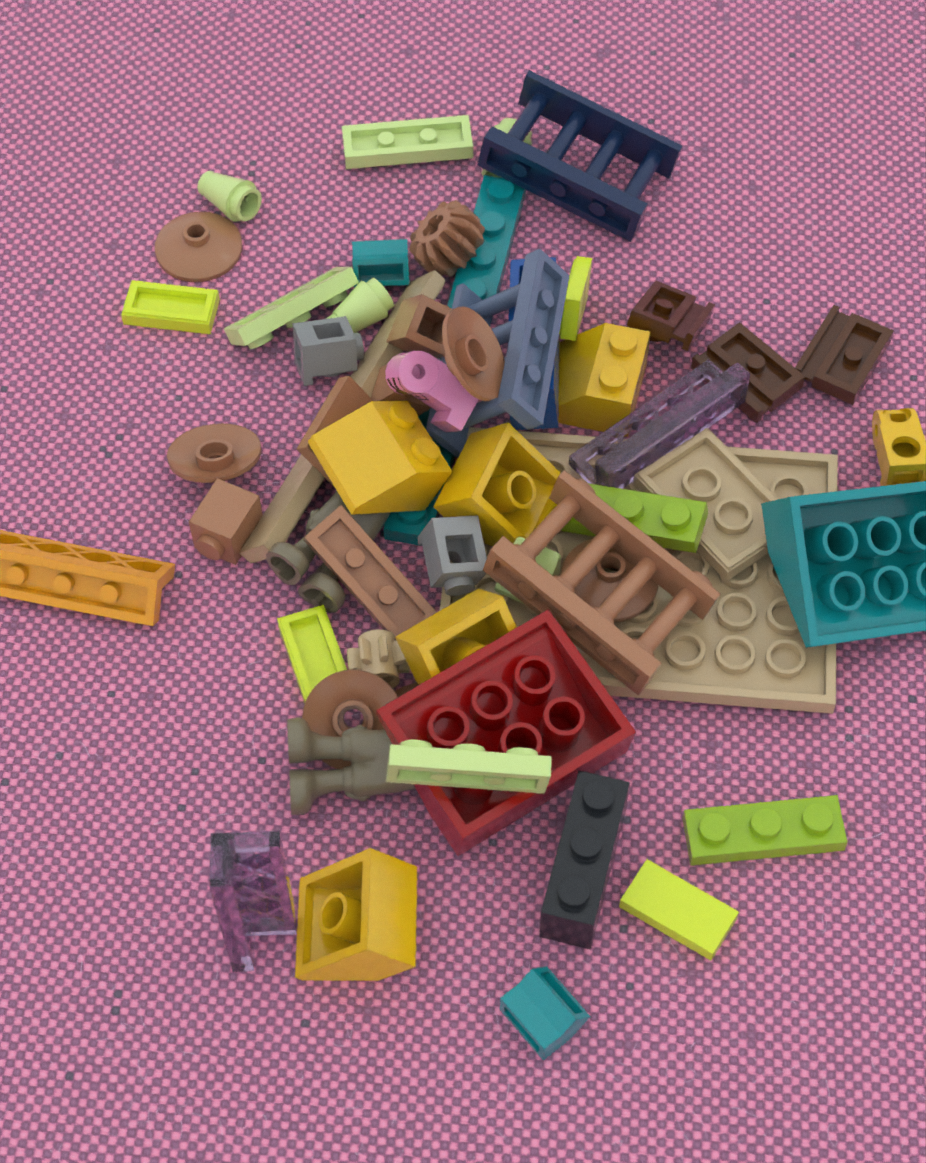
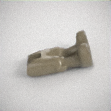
(292, 561)
(364, 778)

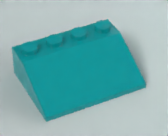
(851, 561)

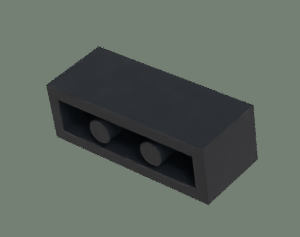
(584, 860)

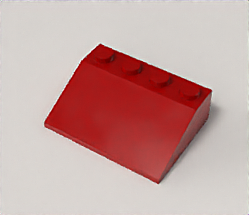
(508, 695)

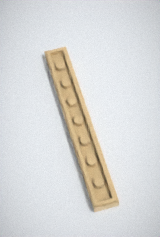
(304, 478)

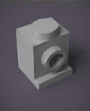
(326, 348)
(458, 541)

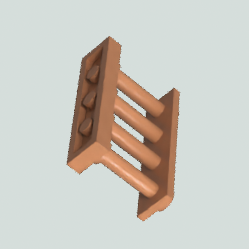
(594, 627)

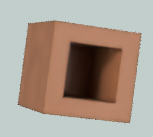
(419, 326)
(225, 521)

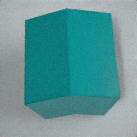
(381, 260)
(543, 1011)

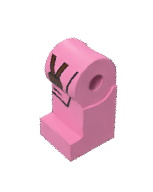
(433, 384)

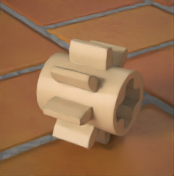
(379, 655)

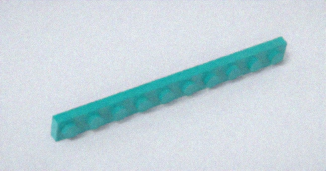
(499, 212)

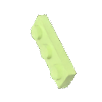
(407, 141)
(292, 308)
(468, 767)

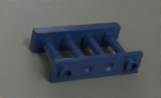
(564, 184)

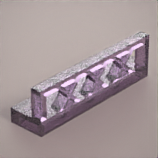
(664, 433)
(239, 890)

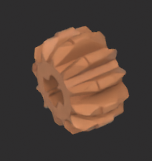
(447, 238)

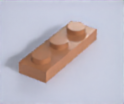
(368, 573)

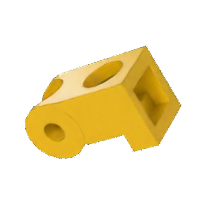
(899, 446)

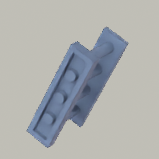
(530, 348)

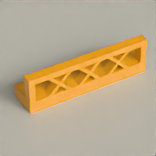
(82, 578)

